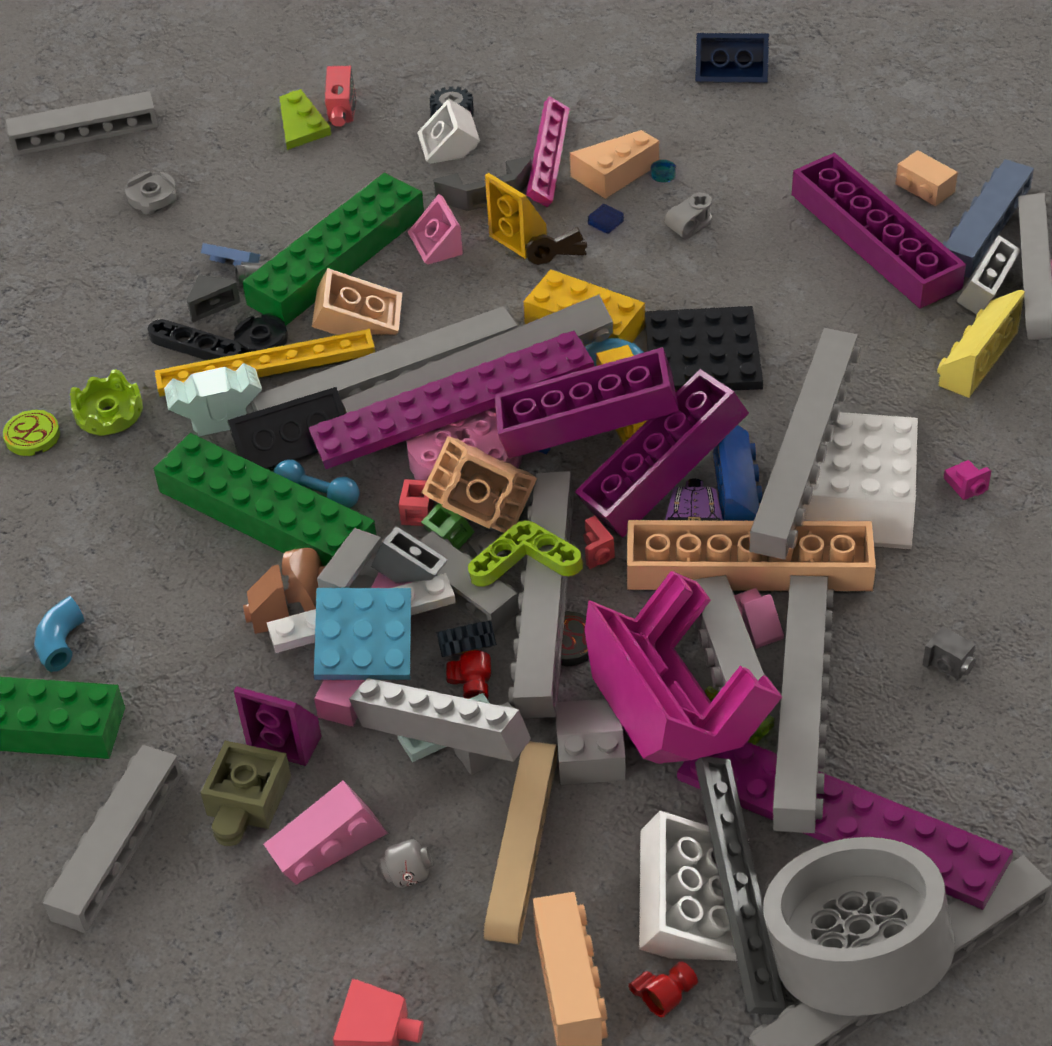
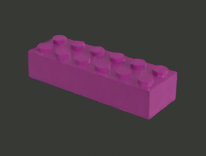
(585, 403)
(662, 453)

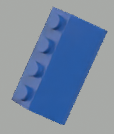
(737, 476)

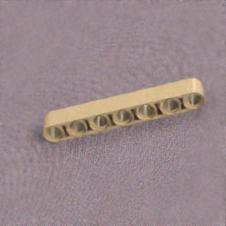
(520, 844)

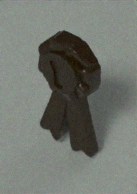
(544, 248)

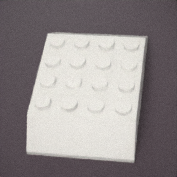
(870, 477)

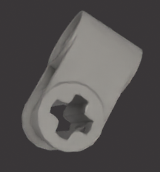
(690, 215)

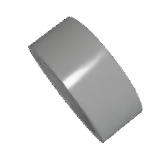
(859, 926)

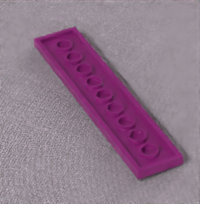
(445, 400)
(966, 861)

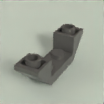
(474, 194)

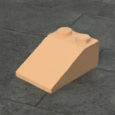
(353, 305)

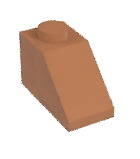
(266, 600)

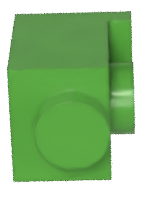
(448, 525)

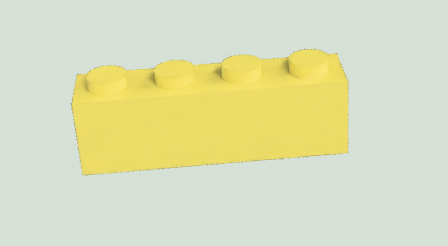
(981, 344)

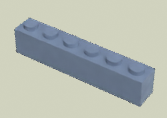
(989, 213)

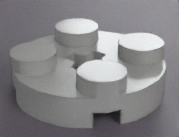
(161, 187)

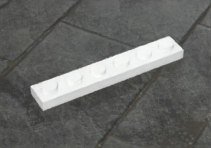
(300, 628)

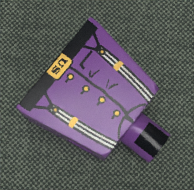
(694, 503)

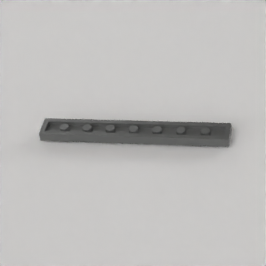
(740, 887)

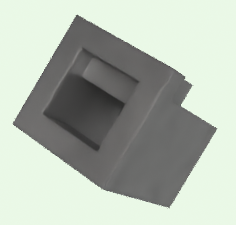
(950, 653)

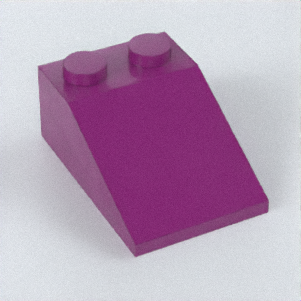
(278, 725)

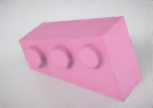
(324, 834)

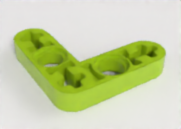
(524, 539)

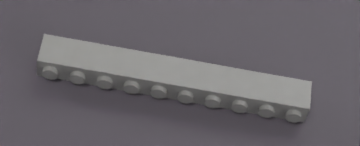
(586, 318)
(393, 361)
(804, 445)
(542, 604)
(802, 706)
(1017, 895)

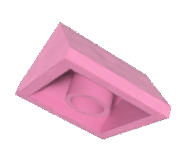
(437, 233)

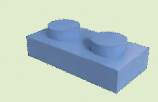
(220, 253)

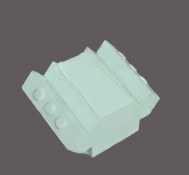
(213, 397)

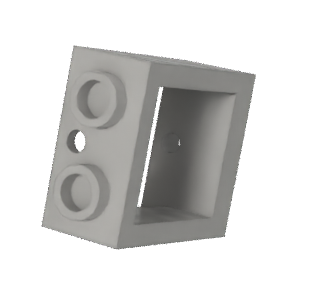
(352, 562)

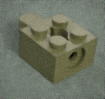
(244, 789)

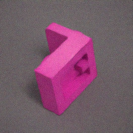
(967, 479)

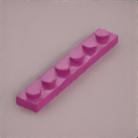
(548, 152)

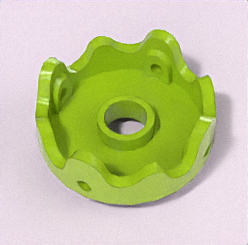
(105, 392)

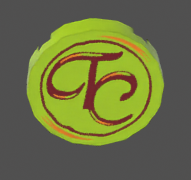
(31, 432)

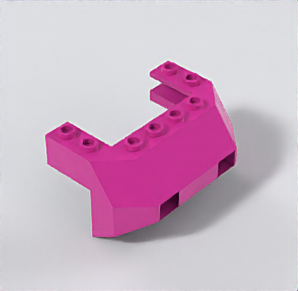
(654, 689)

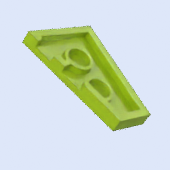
(301, 120)

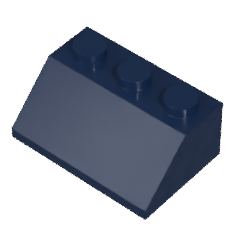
(732, 57)

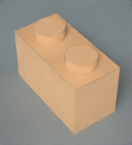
(926, 178)

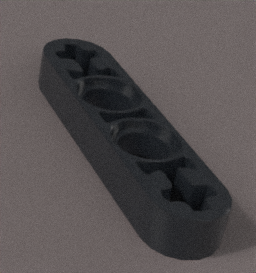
(166, 333)

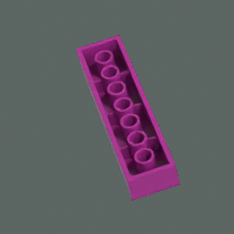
(878, 230)

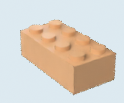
(569, 971)

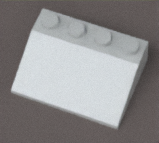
(681, 892)

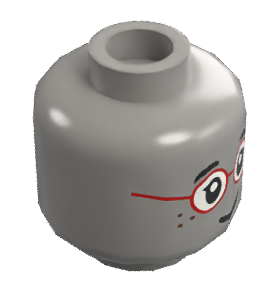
(406, 863)

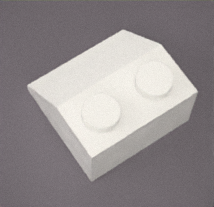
(448, 134)

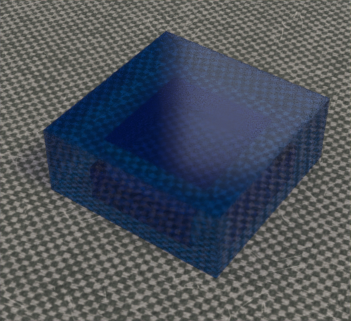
(605, 218)

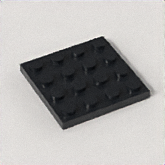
(710, 340)

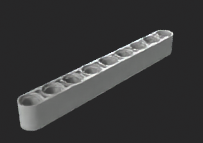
(1036, 265)

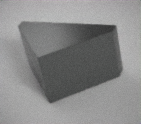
(211, 296)

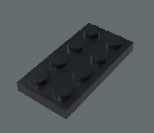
(283, 429)

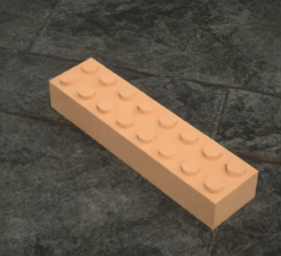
(721, 548)

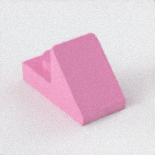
(759, 617)

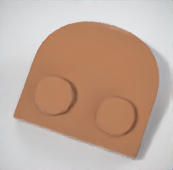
(303, 568)

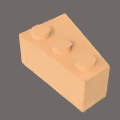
(615, 162)

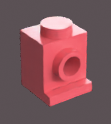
(413, 504)

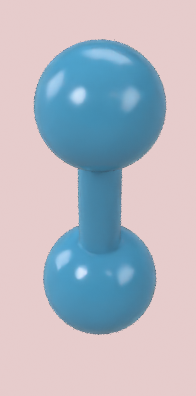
(341, 490)

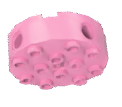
(474, 431)

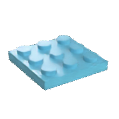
(362, 634)

